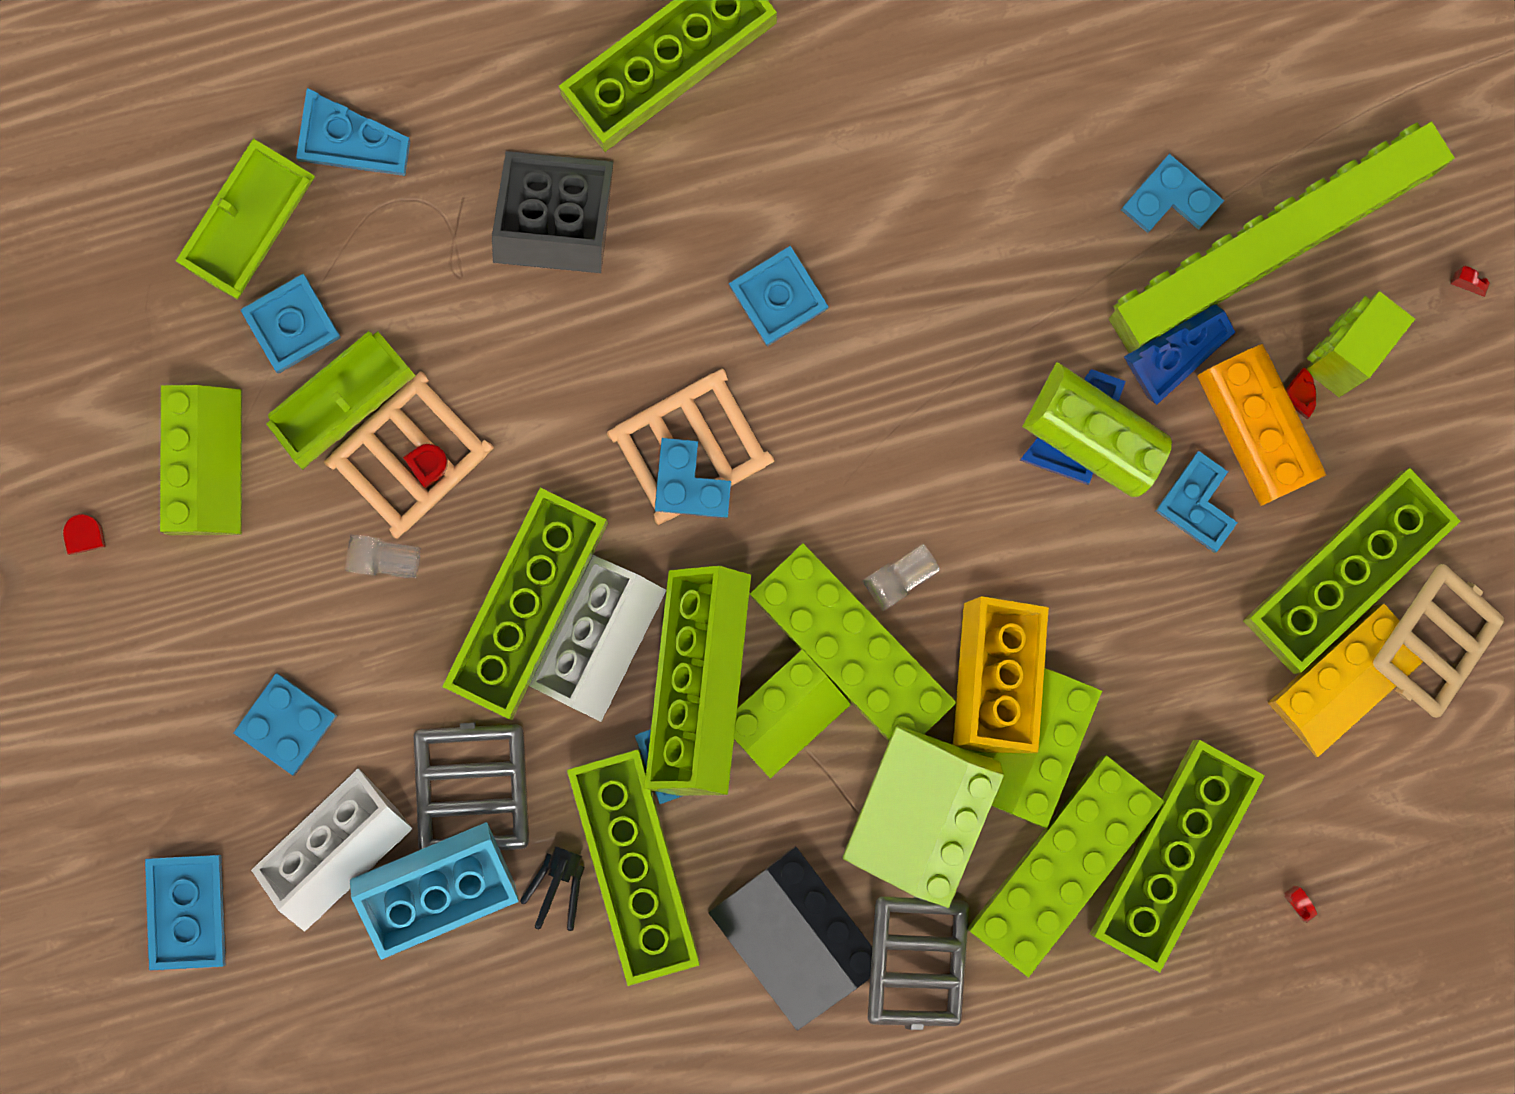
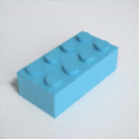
(433, 890)

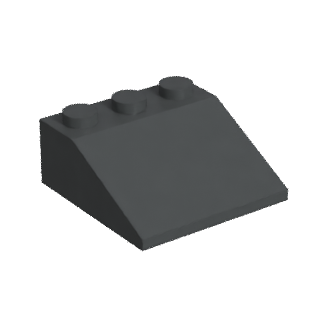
(552, 212)

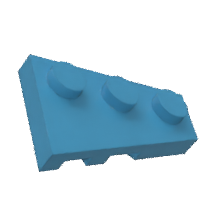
(347, 140)

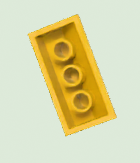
(1000, 676)
(1342, 682)

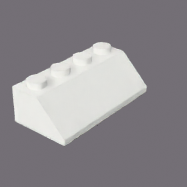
(597, 637)
(329, 849)

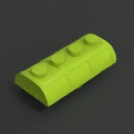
(245, 219)
(338, 398)
(1098, 432)

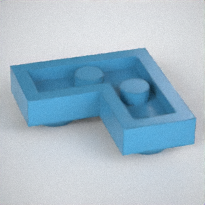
(1172, 187)
(680, 490)
(1188, 503)

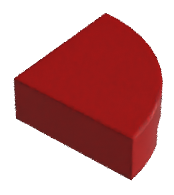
(1468, 279)
(1303, 393)
(1301, 903)

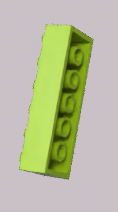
(661, 63)
(1351, 571)
(525, 604)
(850, 645)
(698, 681)
(1177, 855)
(1065, 865)
(633, 867)

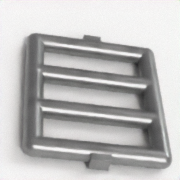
(513, 768)
(880, 978)

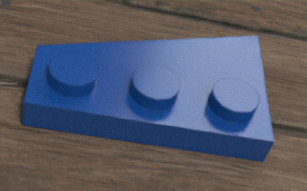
(1177, 353)
(1049, 458)

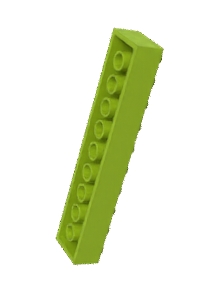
(1282, 237)

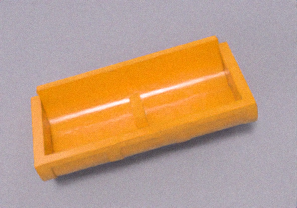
(1261, 424)

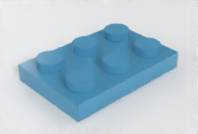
(185, 912)

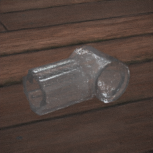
(372, 556)
(894, 581)

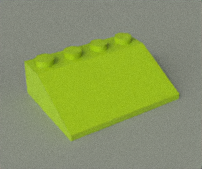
(1036, 780)
(923, 815)

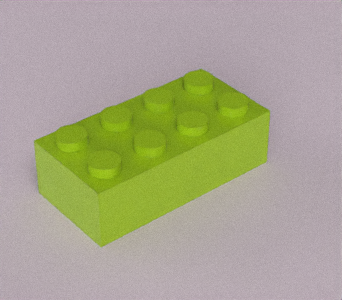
(1358, 343)

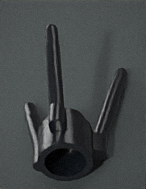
(562, 866)

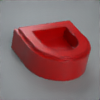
(427, 463)
(82, 534)

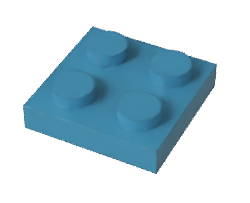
(778, 296)
(290, 323)
(285, 724)

